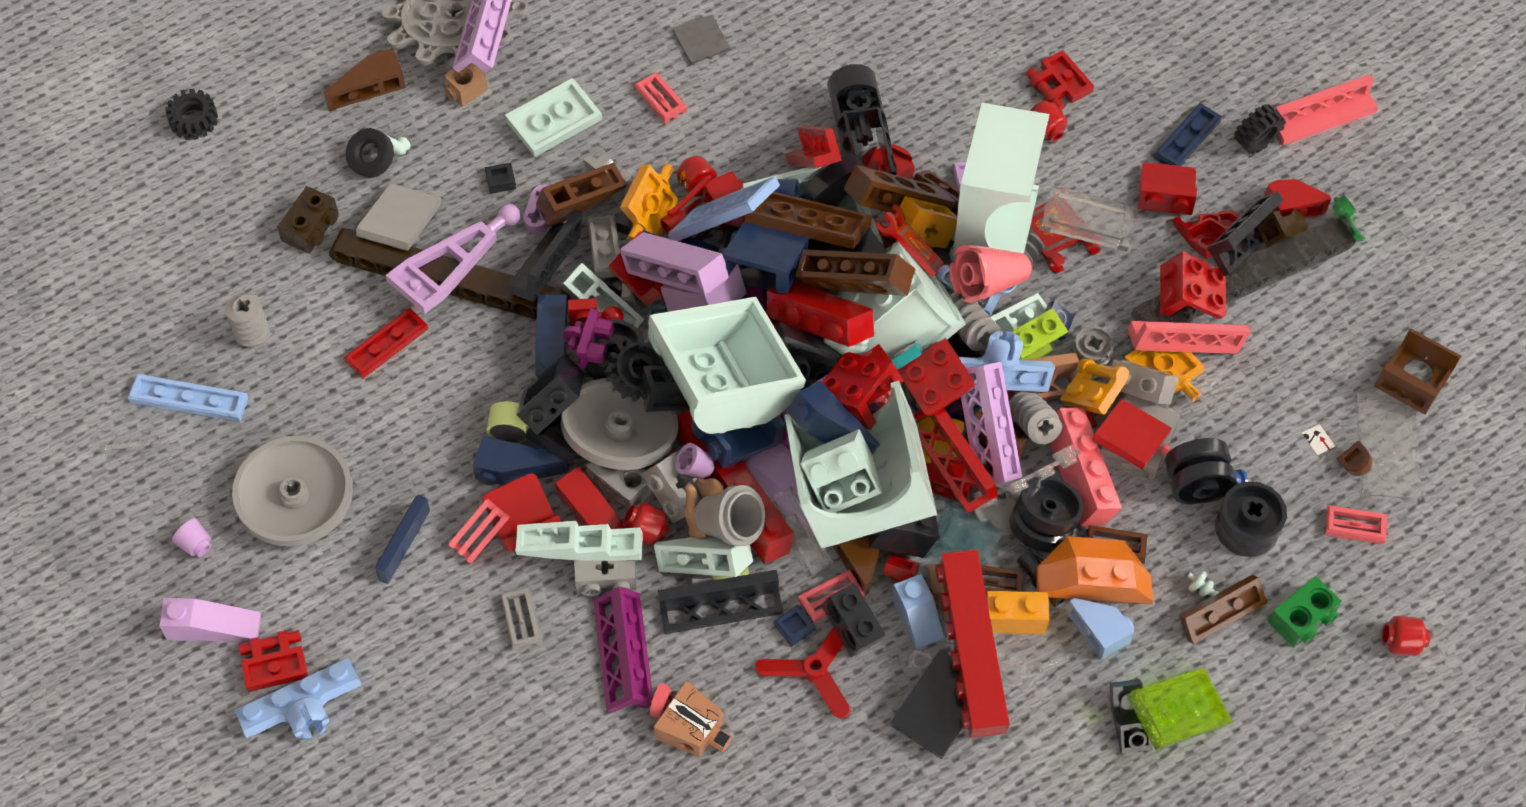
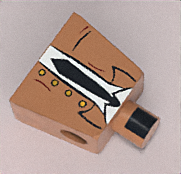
(692, 723)

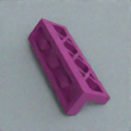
(628, 644)

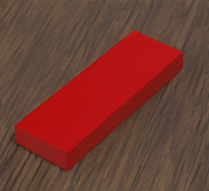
(386, 343)

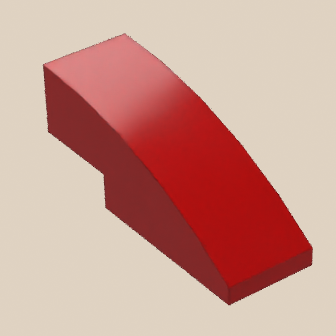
(586, 500)

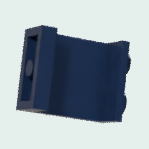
(768, 251)
(741, 443)

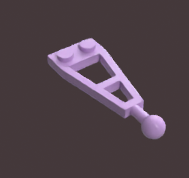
(425, 292)

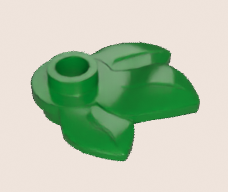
(1344, 208)

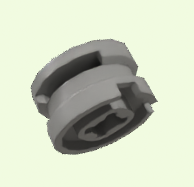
(1094, 344)

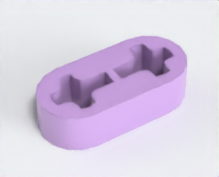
(531, 213)

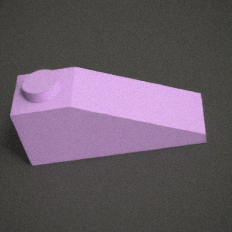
(207, 621)

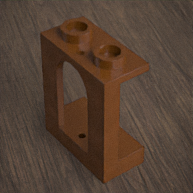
(1409, 388)

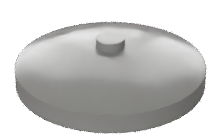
(616, 430)
(292, 491)

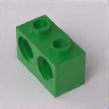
(1300, 608)

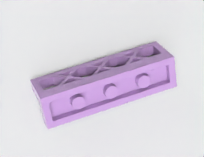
(482, 34)
(994, 423)

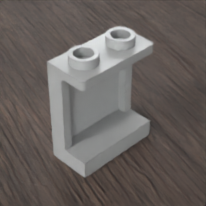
(1163, 414)

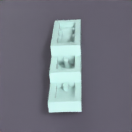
(576, 542)

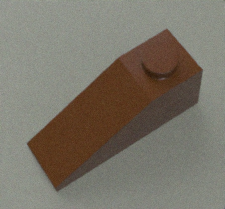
(368, 79)
(579, 193)

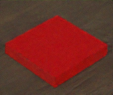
(1132, 434)

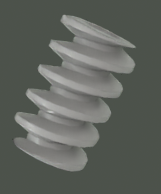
(247, 320)
(978, 324)
(1035, 417)

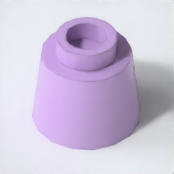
(694, 462)
(192, 538)

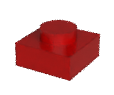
(900, 568)

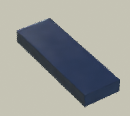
(1188, 136)
(402, 539)

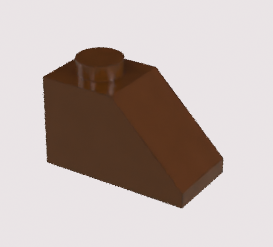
(860, 559)

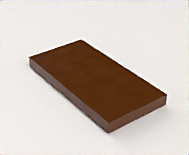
(810, 219)

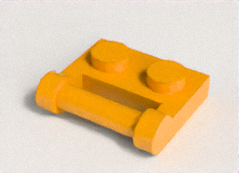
(1094, 395)

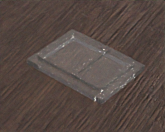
(1088, 218)

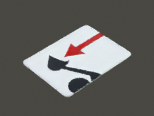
(1318, 439)

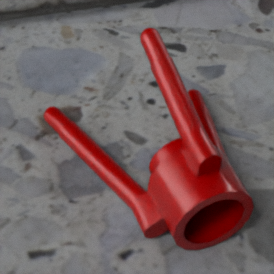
(675, 214)

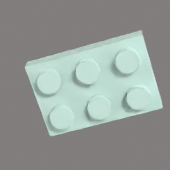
(553, 117)

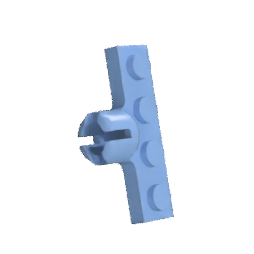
(1018, 374)
(299, 702)

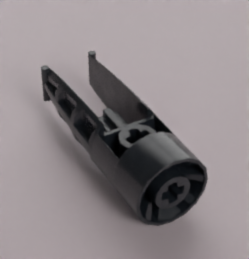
(859, 108)

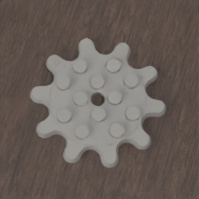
(434, 27)

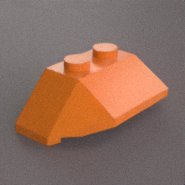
(1095, 572)

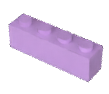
(674, 263)

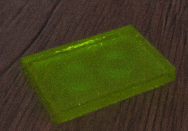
(1179, 708)

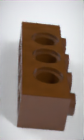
(883, 190)
(855, 272)

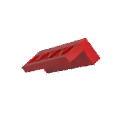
(818, 148)
(965, 456)

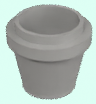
(732, 515)

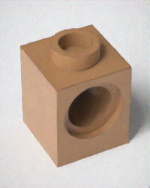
(465, 85)

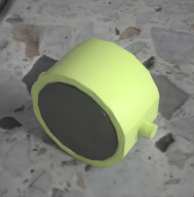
(505, 424)

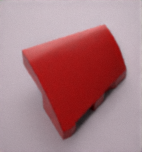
(1205, 230)

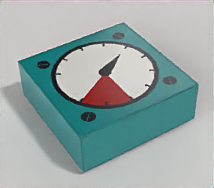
(907, 354)

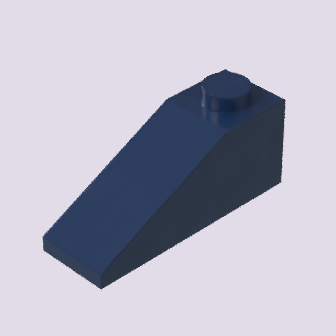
(549, 331)
(825, 416)
(506, 461)

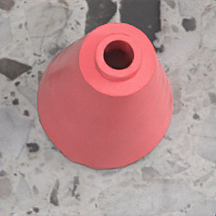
(986, 271)

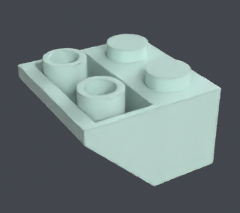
(842, 472)

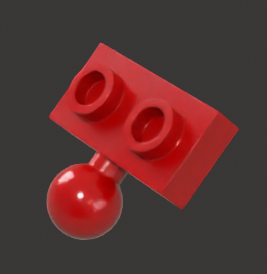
(580, 309)

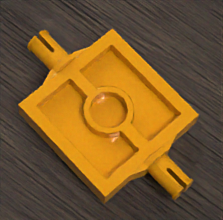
(649, 200)
(1179, 364)

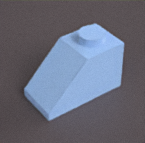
(917, 611)
(1101, 626)

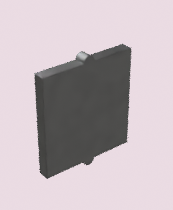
(701, 39)

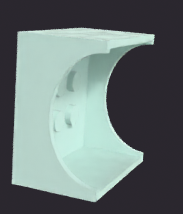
(999, 179)
(900, 471)

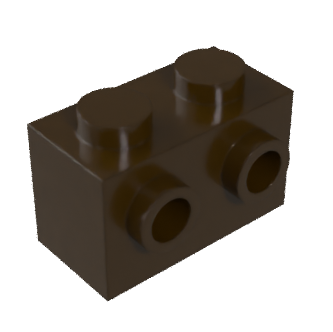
(308, 220)

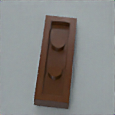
(1223, 609)

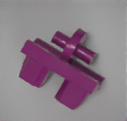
(585, 338)

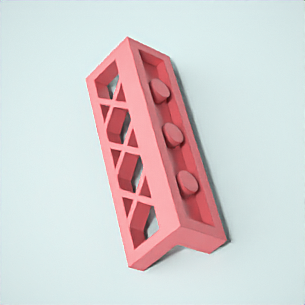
(1326, 109)
(1187, 337)

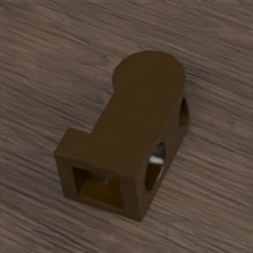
(1278, 228)

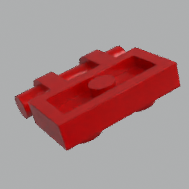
(1065, 75)
(276, 667)

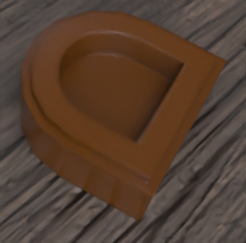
(1356, 459)

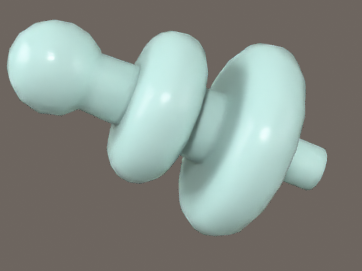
(1198, 582)

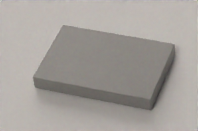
(398, 216)

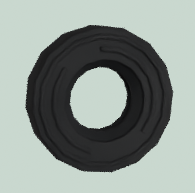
(356, 145)

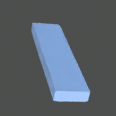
(188, 397)

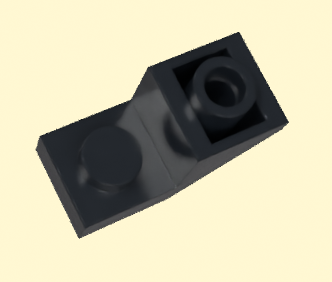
(1128, 727)

